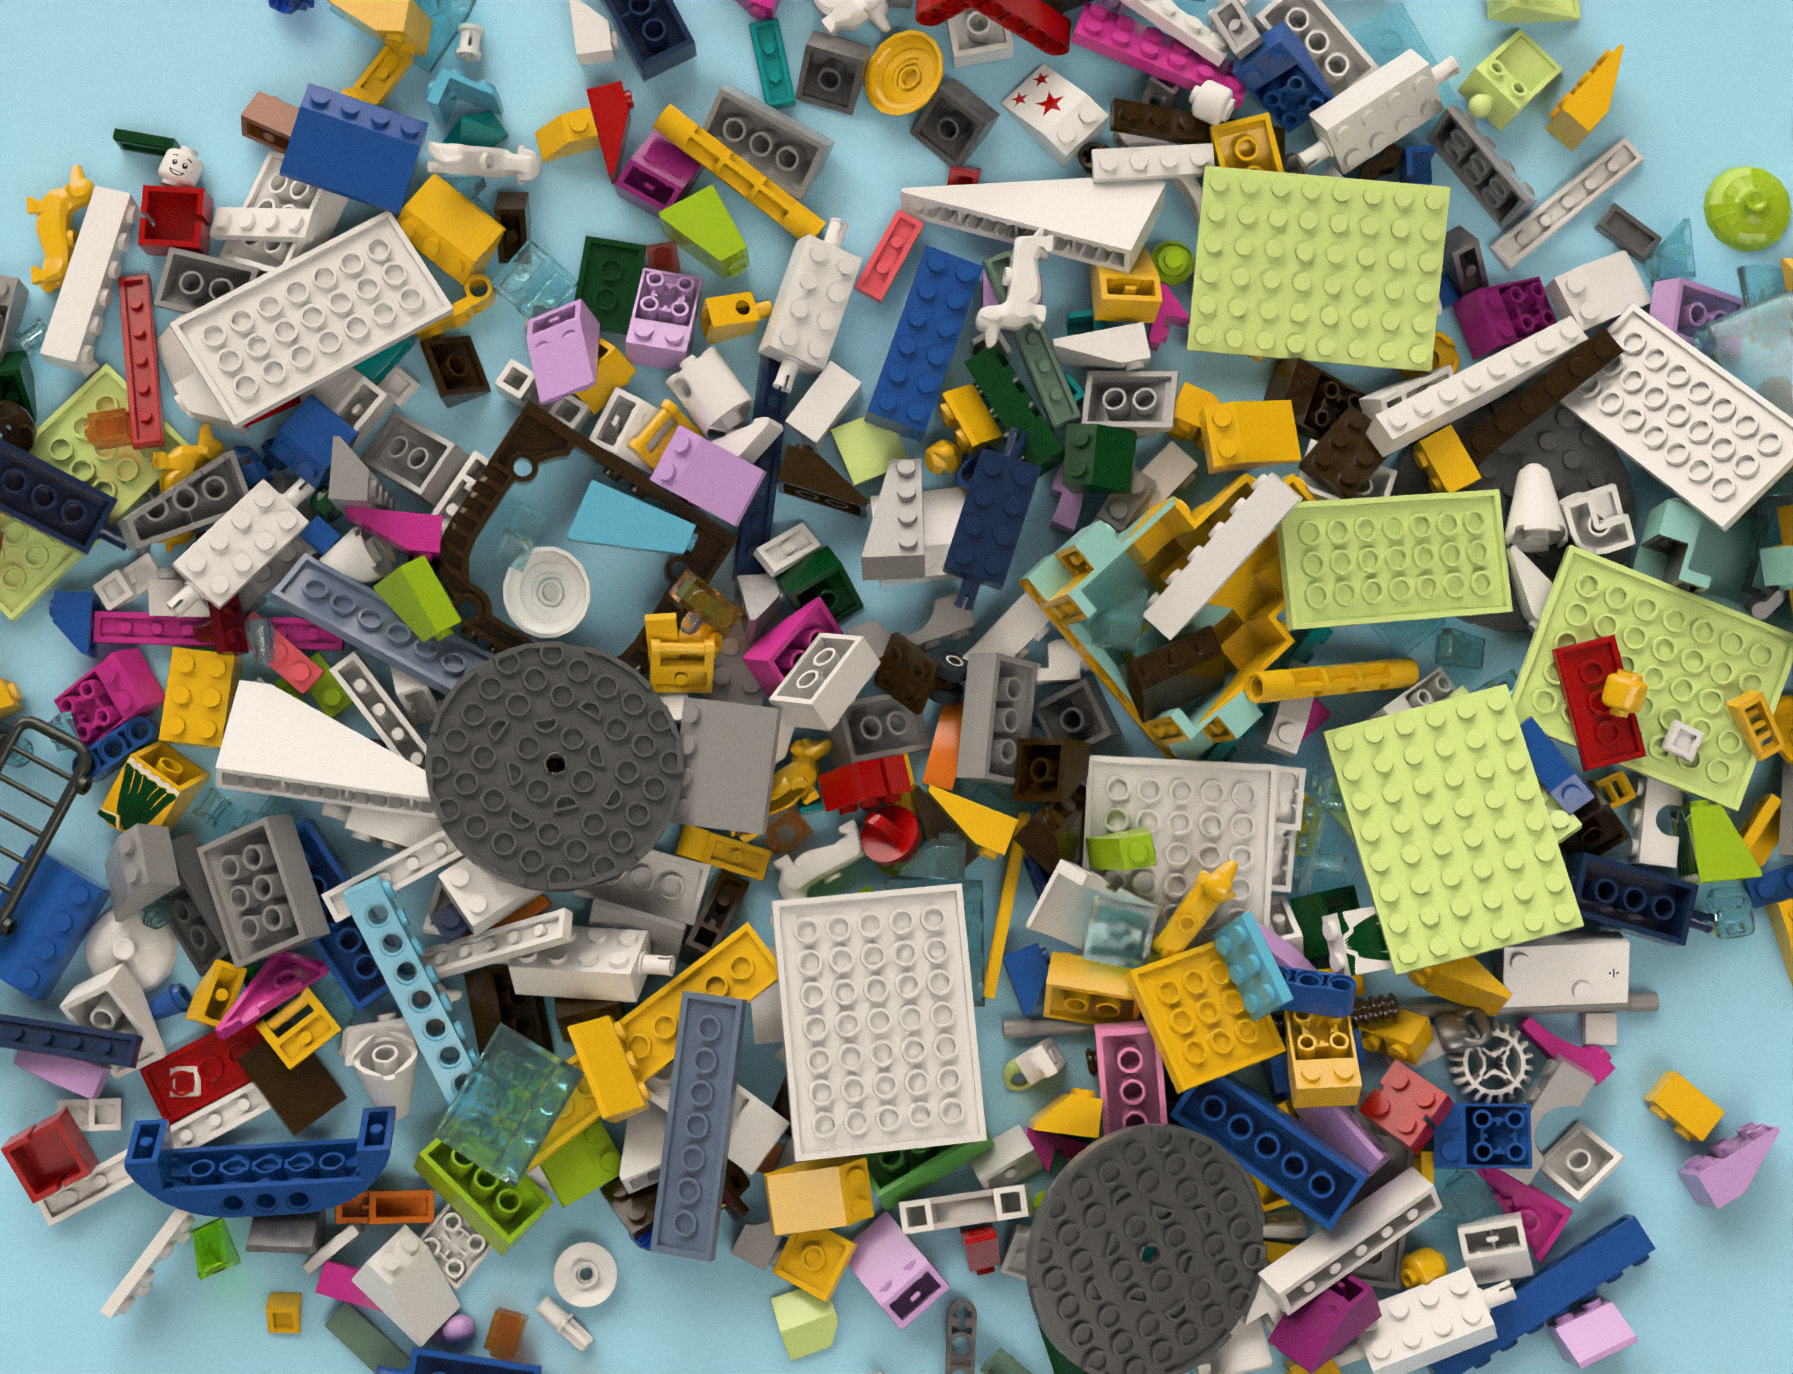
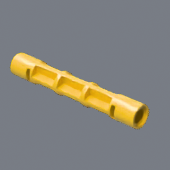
(737, 173)
(1331, 679)

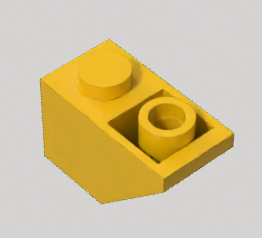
(1399, 1039)

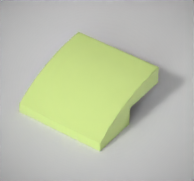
(866, 449)

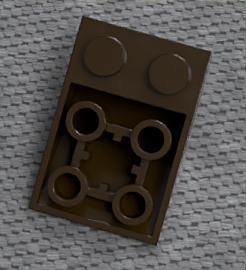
(1315, 395)

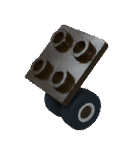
(915, 676)

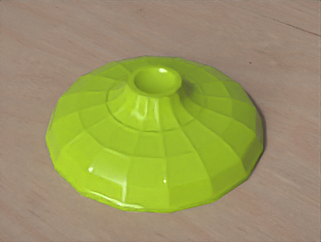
(1747, 208)

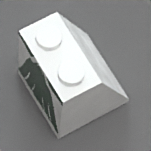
(1355, 942)

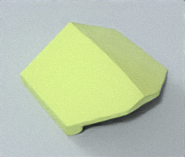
(804, 1322)

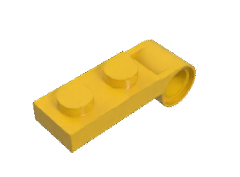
(380, 77)
(463, 309)
(723, 852)

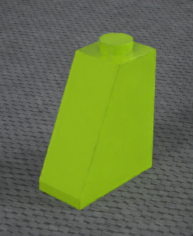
(419, 600)
(1121, 850)

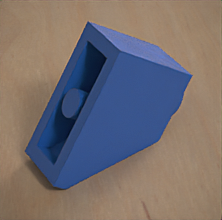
(74, 616)
(1027, 974)

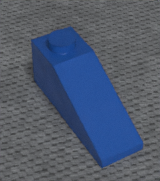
(1555, 769)

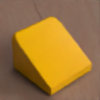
(284, 1312)

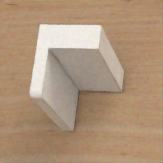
(1007, 1161)

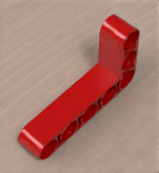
(1025, 18)

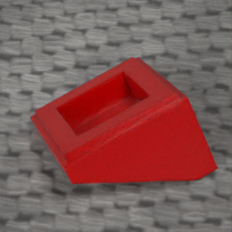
(963, 175)

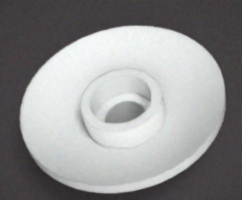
(573, 1286)

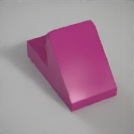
(1170, 313)
(1046, 1142)

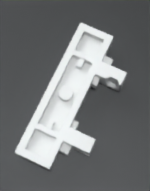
(141, 1274)

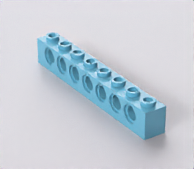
(417, 1015)

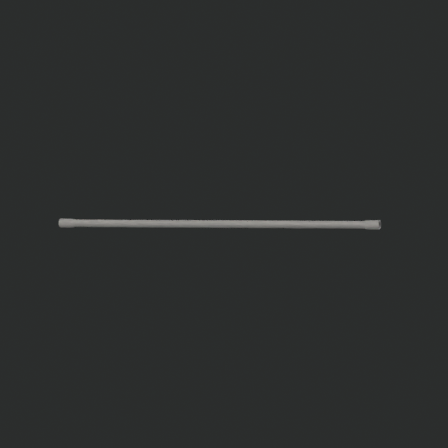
(1636, 1003)

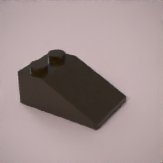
(816, 481)

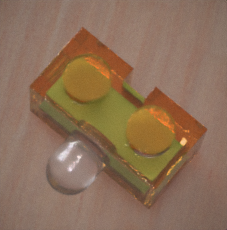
(704, 605)

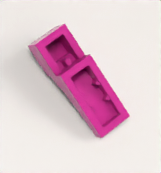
(1588, 1056)

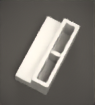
(824, 405)

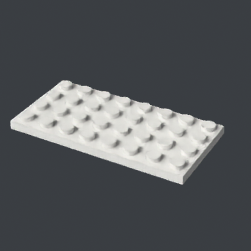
(311, 319)
(1685, 420)

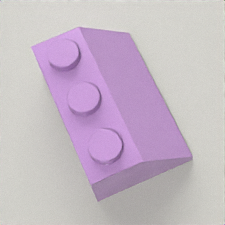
(1346, 1133)

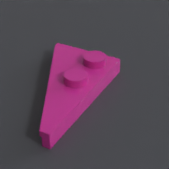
(273, 984)
(1541, 1213)

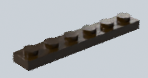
(1167, 123)
(1541, 396)

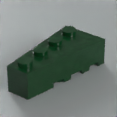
(1014, 407)

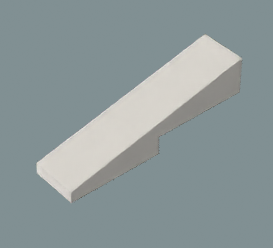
(1287, 823)

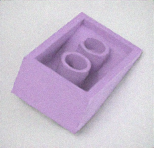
(1687, 305)
(708, 475)

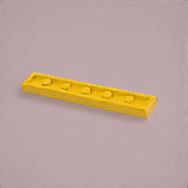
(1004, 910)

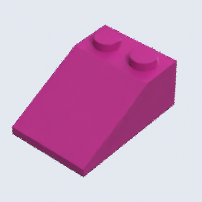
(784, 644)

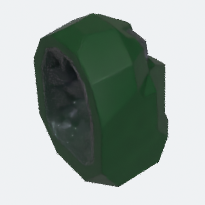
(324, 506)

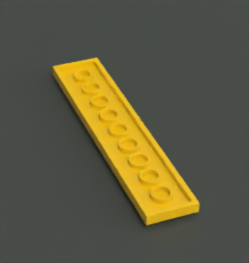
(734, 968)

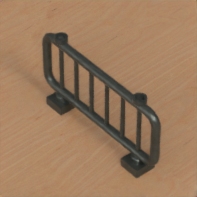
(78, 783)

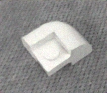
(1597, 520)

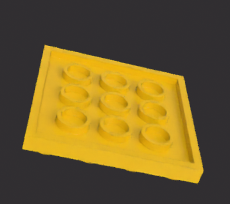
(1200, 1018)

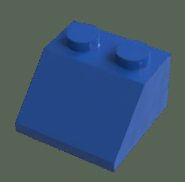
(307, 440)

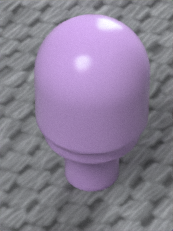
(454, 1330)

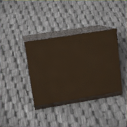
(455, 369)

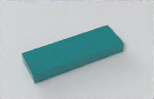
(772, 64)

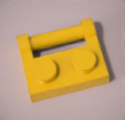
(667, 411)
(681, 675)
(303, 1037)

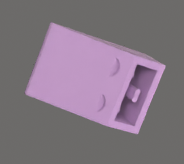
(663, 323)
(563, 351)
(1729, 1165)
(895, 1271)

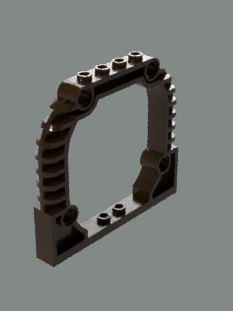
(539, 440)

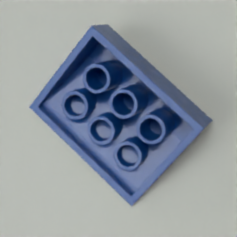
(354, 148)
(50, 926)

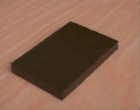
(296, 1094)

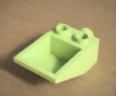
(1533, 10)
(1508, 80)

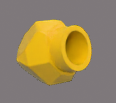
(943, 457)

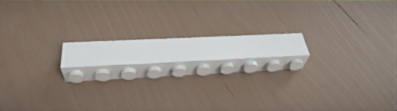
(1025, 619)

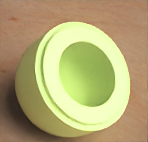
(1009, 1070)

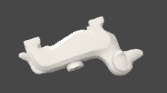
(852, 14)
(484, 161)
(1022, 291)
(819, 864)
(386, 1023)

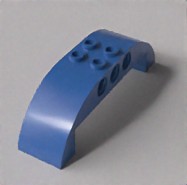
(260, 1177)

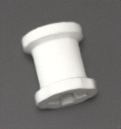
(473, 32)

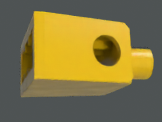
(732, 316)

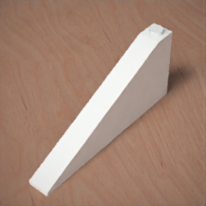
(1089, 220)
(300, 753)

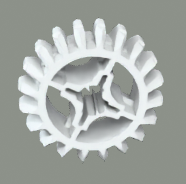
(1480, 1072)

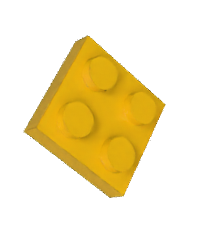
(815, 1261)

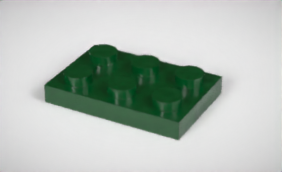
(610, 281)

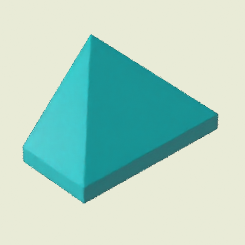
(477, 130)

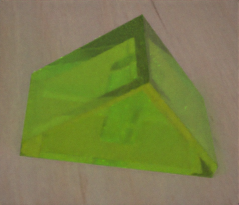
(214, 1248)

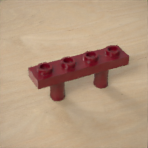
(224, 627)

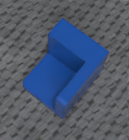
(1416, 165)

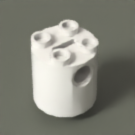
(711, 393)

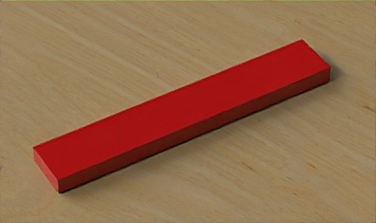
(141, 362)

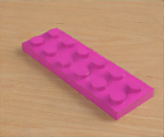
(1150, 51)

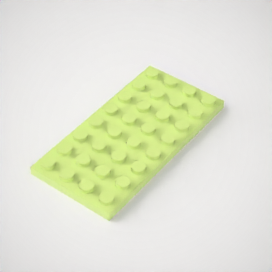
(1393, 559)
(35, 562)

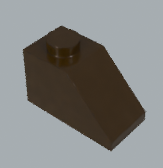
(513, 213)

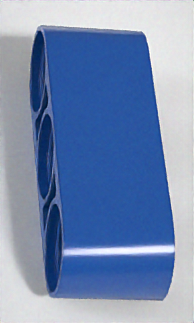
(127, 735)
(1319, 992)

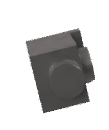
(1161, 93)

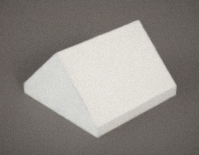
(1579, 1162)

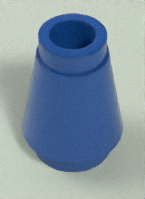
(170, 1001)

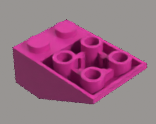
(111, 695)

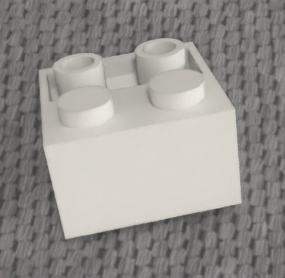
(1495, 1248)

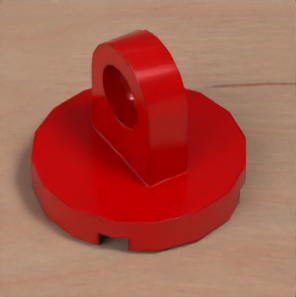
(890, 835)

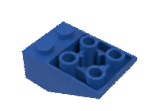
(1283, 77)
(1484, 1137)

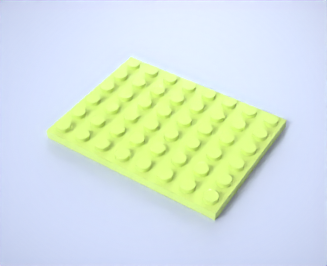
(1318, 268)
(1689, 656)
(1452, 830)

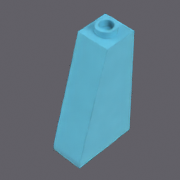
(627, 523)

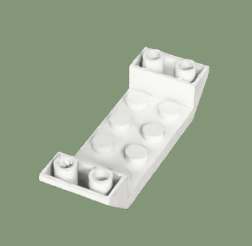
(754, 1124)

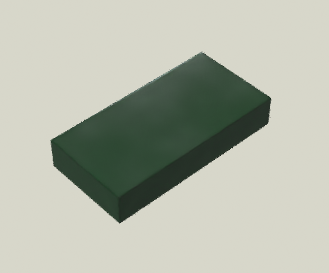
(144, 142)

